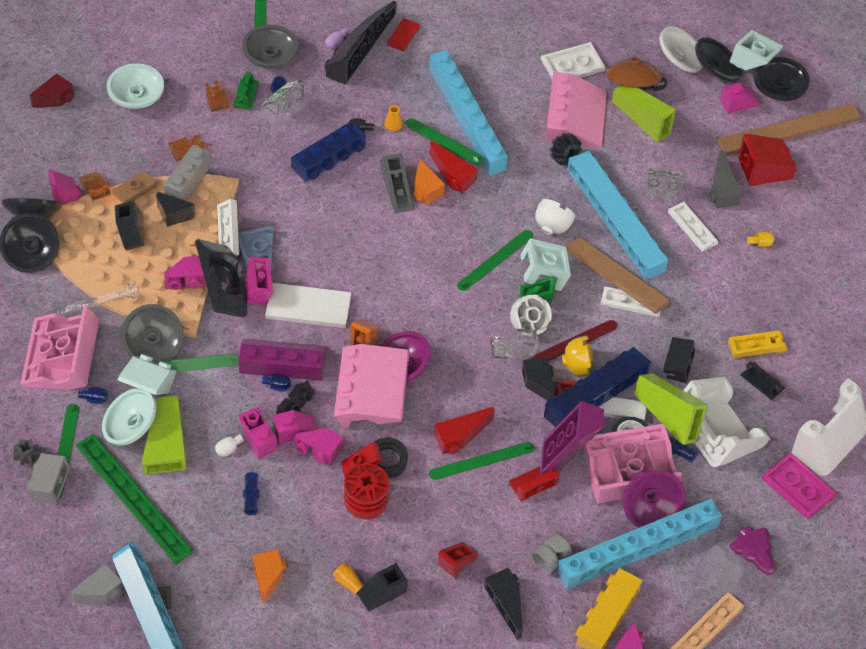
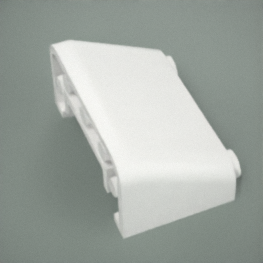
(722, 433)
(826, 446)

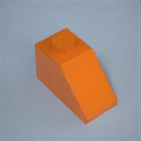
(427, 184)
(364, 333)
(268, 572)

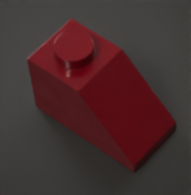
(52, 93)

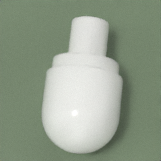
(228, 445)

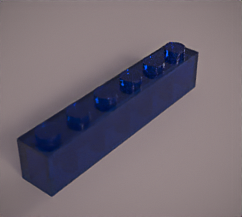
(599, 385)

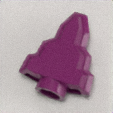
(755, 548)

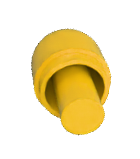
(763, 239)

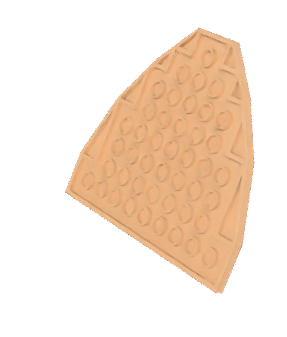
(98, 263)

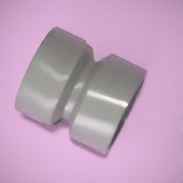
(551, 552)

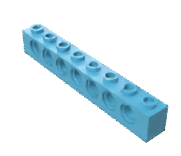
(638, 544)

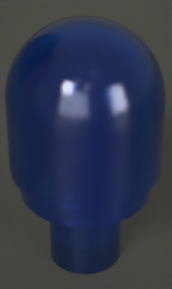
(277, 83)
(277, 382)
(94, 395)

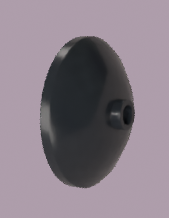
(715, 59)
(784, 73)
(30, 205)
(18, 236)

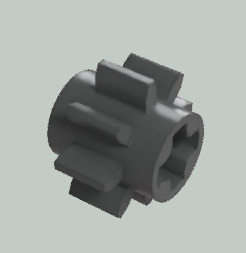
(26, 452)

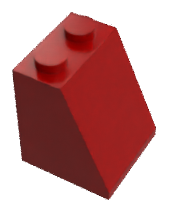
(765, 160)

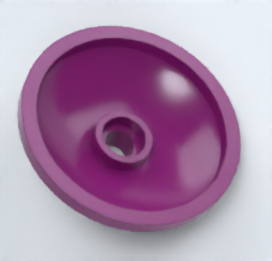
(418, 349)
(666, 499)

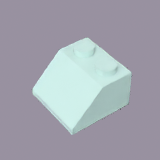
(754, 51)
(148, 375)

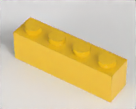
(609, 611)

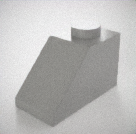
(98, 588)

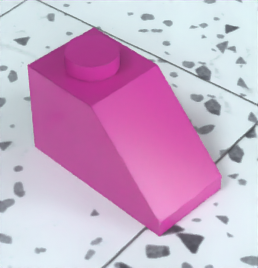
(738, 98)
(63, 187)
(258, 281)
(290, 423)

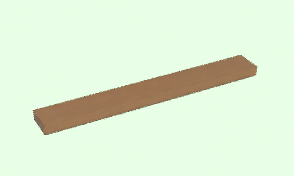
(795, 127)

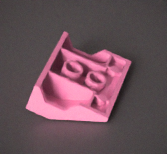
(576, 109)
(60, 351)
(371, 384)
(622, 455)

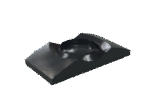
(222, 278)

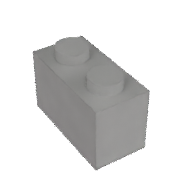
(48, 478)

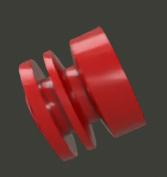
(366, 491)

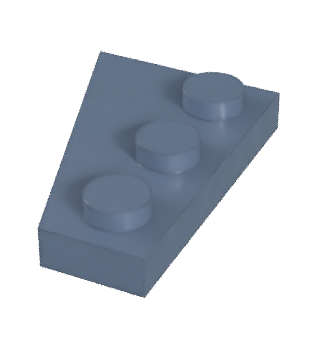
(256, 244)

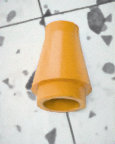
(393, 119)
(348, 578)

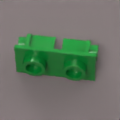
(246, 92)

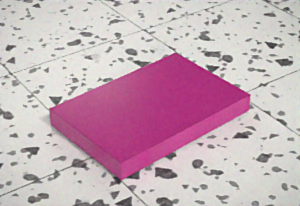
(799, 486)

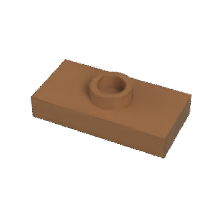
(134, 187)

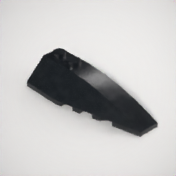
(358, 44)

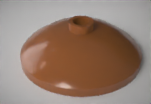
(634, 73)

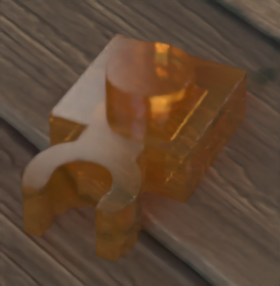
(216, 98)
(180, 147)

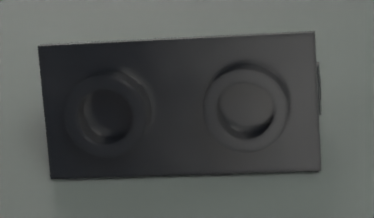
(762, 381)
(298, 398)

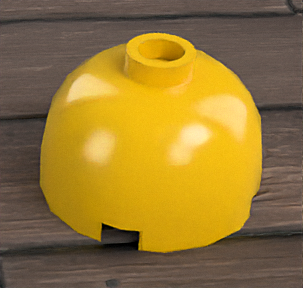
(578, 357)

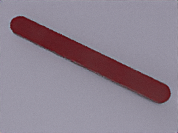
(592, 333)

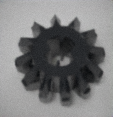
(565, 147)

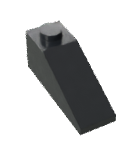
(505, 594)

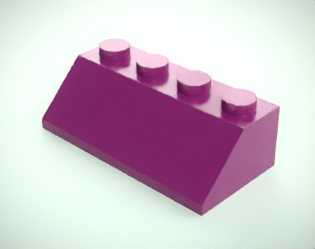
(281, 358)
(571, 436)

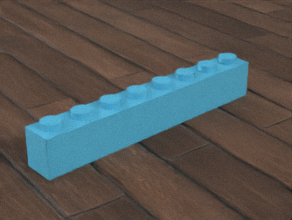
(468, 112)
(617, 215)

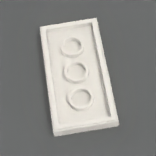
(308, 305)

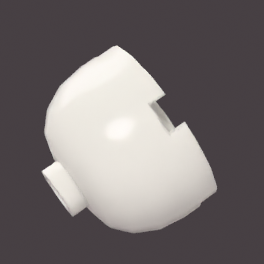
(553, 218)
(530, 313)

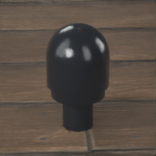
(660, 86)
(362, 125)

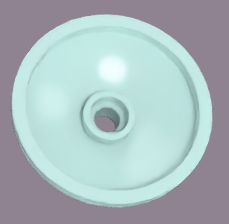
(135, 79)
(129, 417)

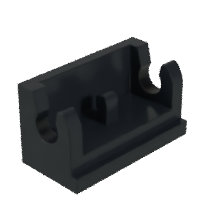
(679, 359)

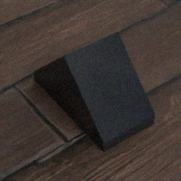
(174, 209)

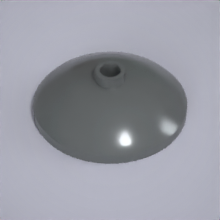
(270, 46)
(157, 320)

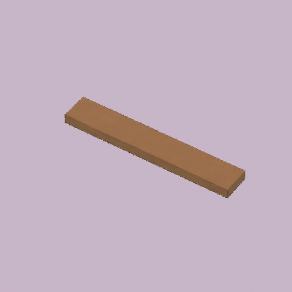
(617, 275)

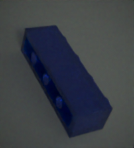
(328, 151)

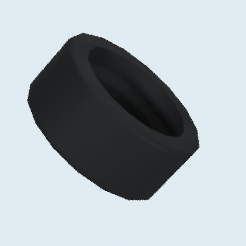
(397, 446)

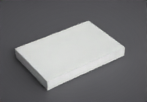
(577, 60)

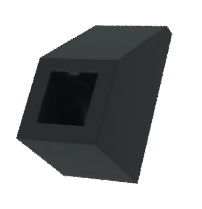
(130, 224)
(538, 377)
(383, 587)

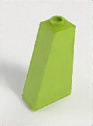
(645, 110)
(672, 406)
(165, 441)

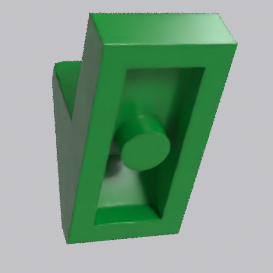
(543, 288)

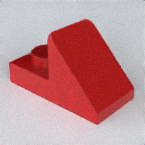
(455, 557)

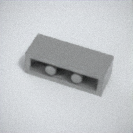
(188, 173)

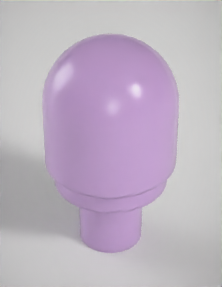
(335, 39)

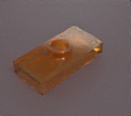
(94, 186)

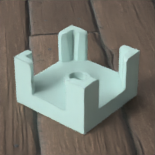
(546, 260)

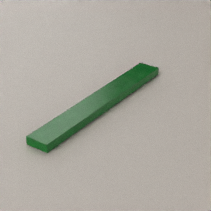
(134, 499)

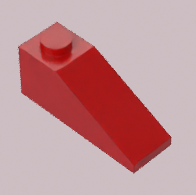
(455, 171)
(459, 431)

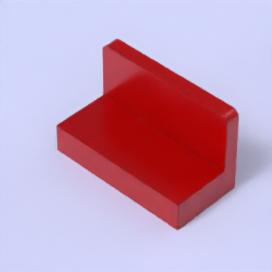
(533, 483)

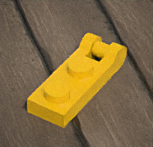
(757, 344)

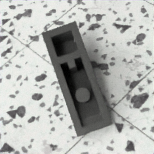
(396, 182)
(724, 188)

